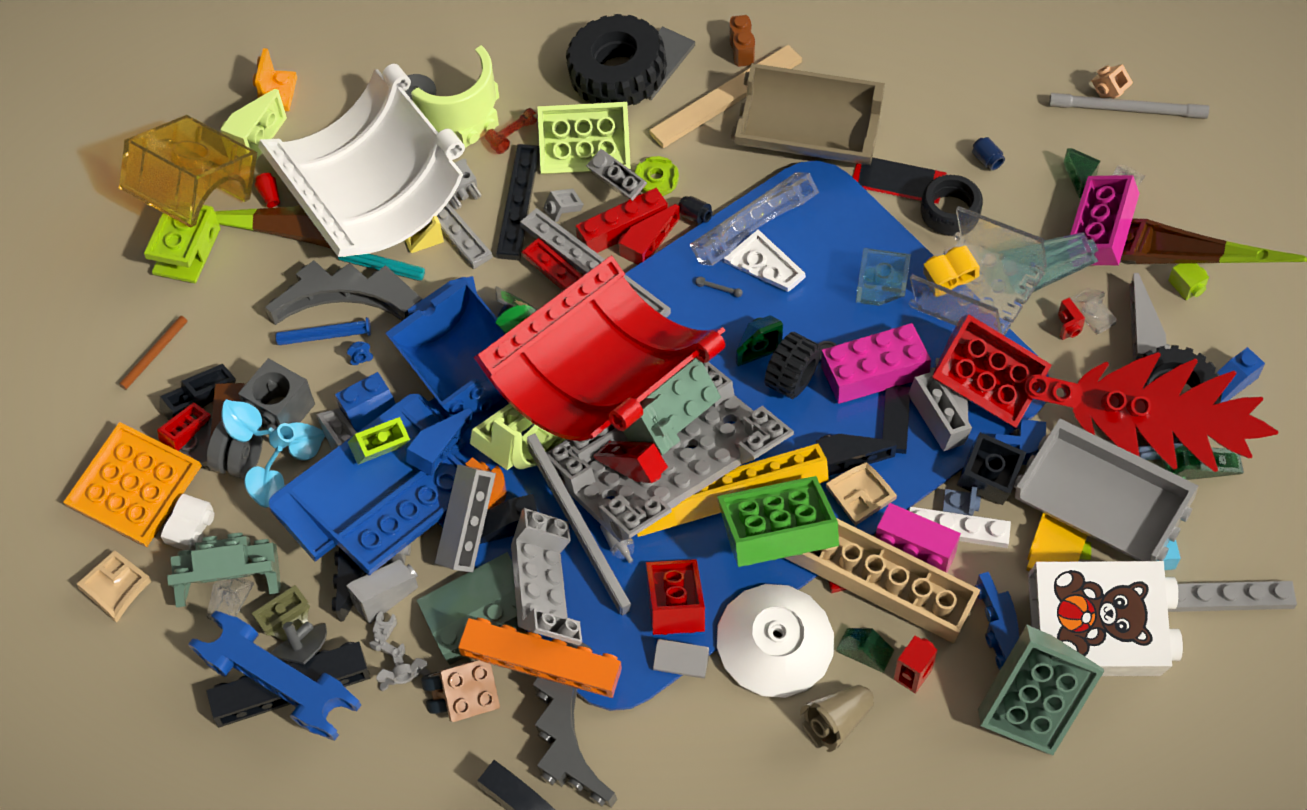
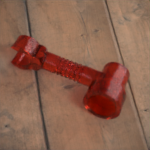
(498, 140)

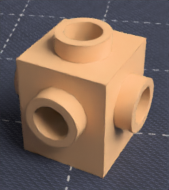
(1111, 81)

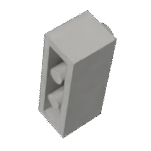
(939, 411)

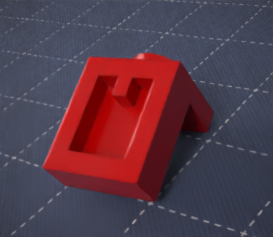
(1071, 318)

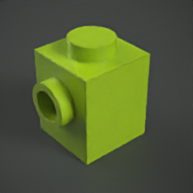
(1188, 279)

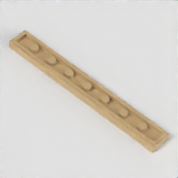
(716, 101)

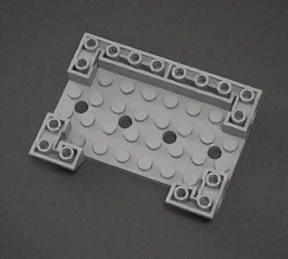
(689, 470)

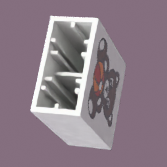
(1109, 613)

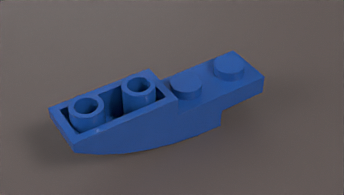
(1000, 612)

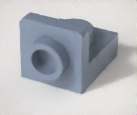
(961, 502)

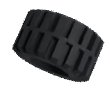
(792, 365)

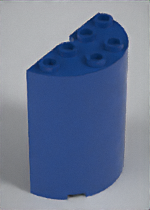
(443, 346)

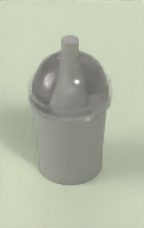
(621, 549)

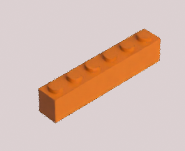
(540, 657)

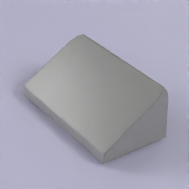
(681, 658)

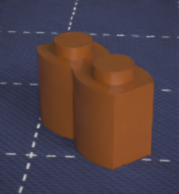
(742, 40)

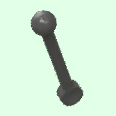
(700, 281)

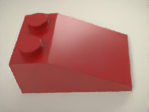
(675, 597)

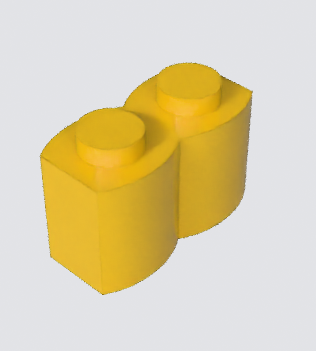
(952, 269)

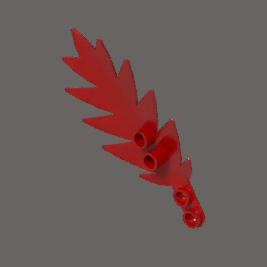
(1122, 404)

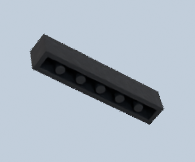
(247, 698)

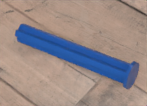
(324, 332)

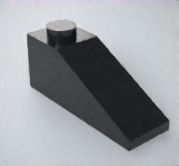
(850, 451)
(503, 519)

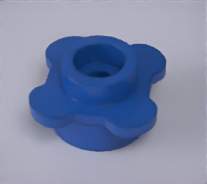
(359, 353)

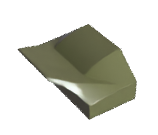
(286, 607)

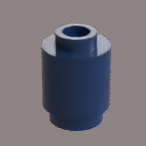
(988, 153)

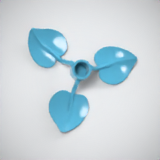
(302, 439)

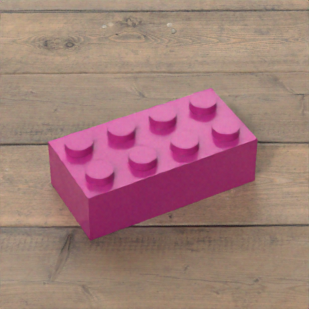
(1107, 214)
(875, 363)

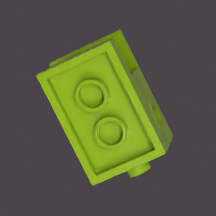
(182, 249)

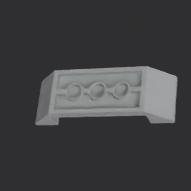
(540, 576)

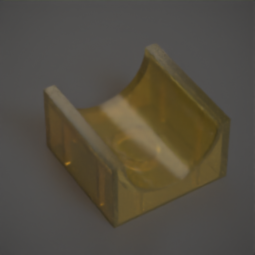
(182, 165)

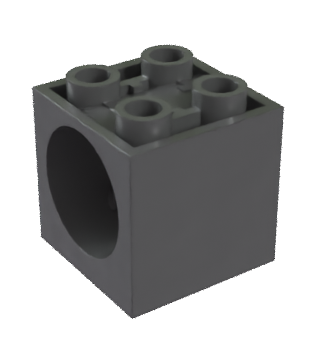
(274, 382)

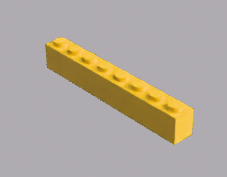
(774, 470)

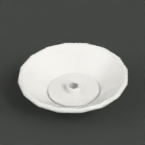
(770, 663)

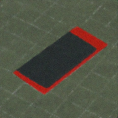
(895, 178)

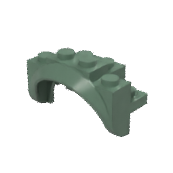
(223, 561)

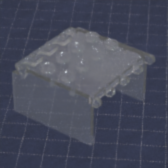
(1009, 268)

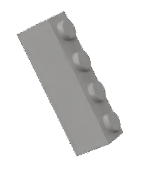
(465, 518)

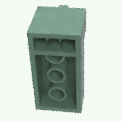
(674, 407)

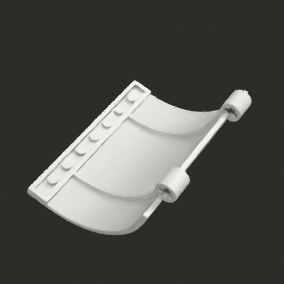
(371, 171)

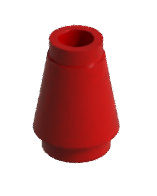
(267, 188)

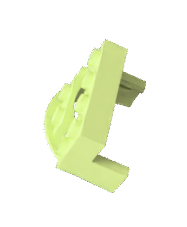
(502, 439)

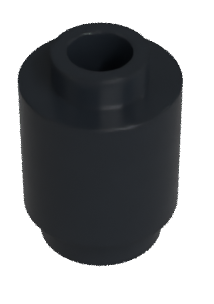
(695, 209)

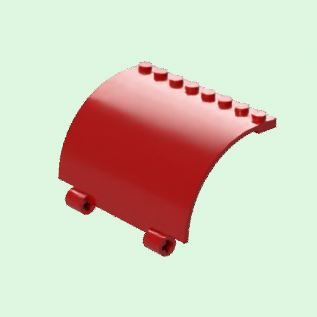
(591, 356)

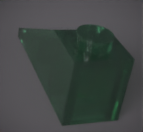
(1191, 468)

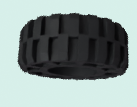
(614, 38)

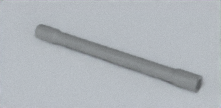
(1187, 110)

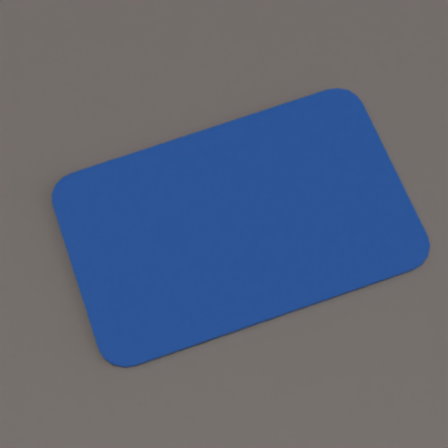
(827, 244)

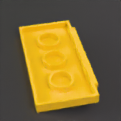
(1055, 542)

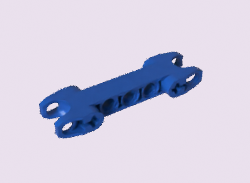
(311, 698)

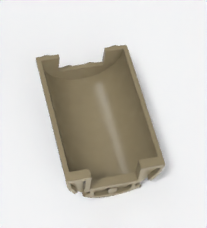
(810, 114)

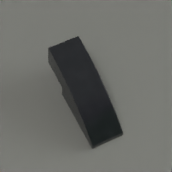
(195, 389)
(510, 790)

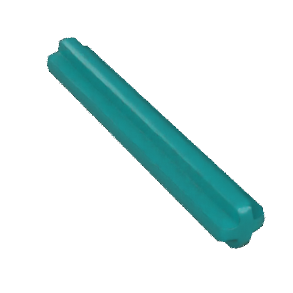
(378, 262)

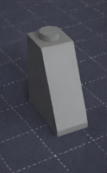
(382, 589)

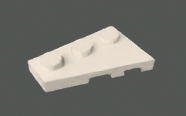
(765, 261)

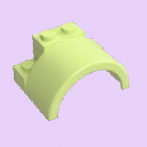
(466, 113)

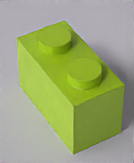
(378, 440)

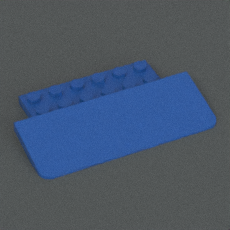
(368, 506)

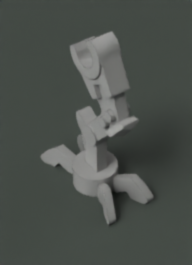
(402, 672)

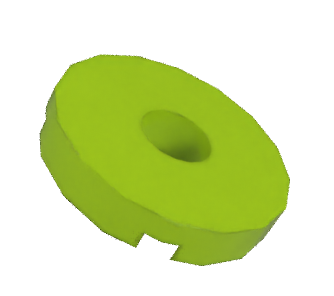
(662, 166)

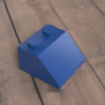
(365, 401)

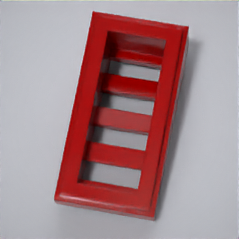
(172, 437)

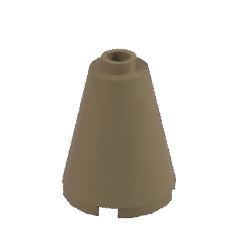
(835, 716)

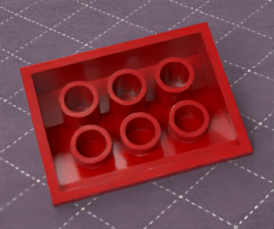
(989, 369)

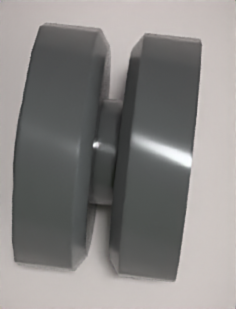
(231, 455)

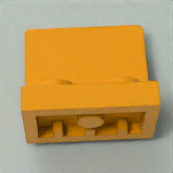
(268, 79)

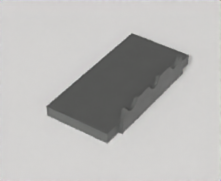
(676, 50)

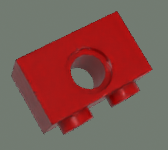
(915, 663)

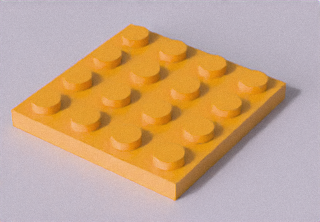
(132, 484)

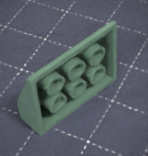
(480, 594)
(1039, 691)

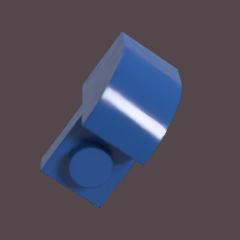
(1028, 438)

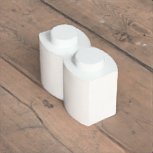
(187, 522)

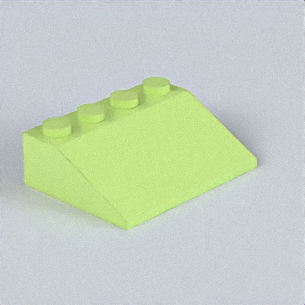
(577, 132)

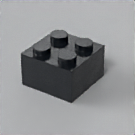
(991, 468)

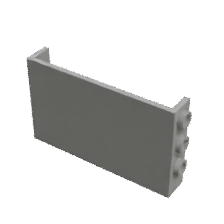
(1106, 492)

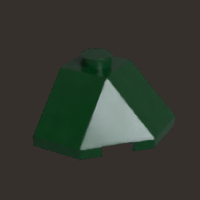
(759, 339)

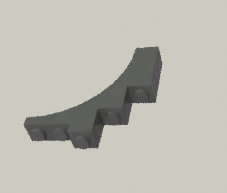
(347, 285)
(564, 757)

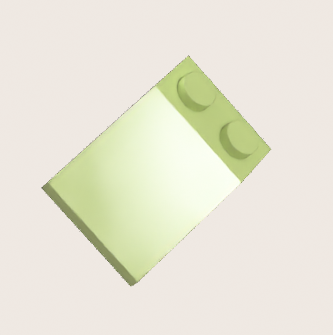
(256, 121)

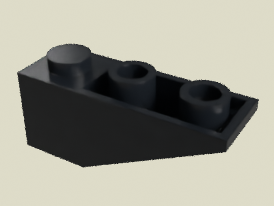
(347, 572)

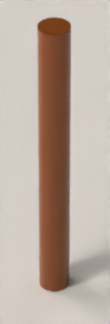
(153, 352)

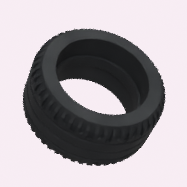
(948, 186)

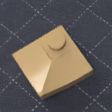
(861, 492)
(114, 584)

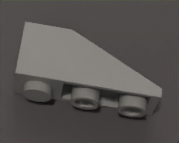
(616, 175)

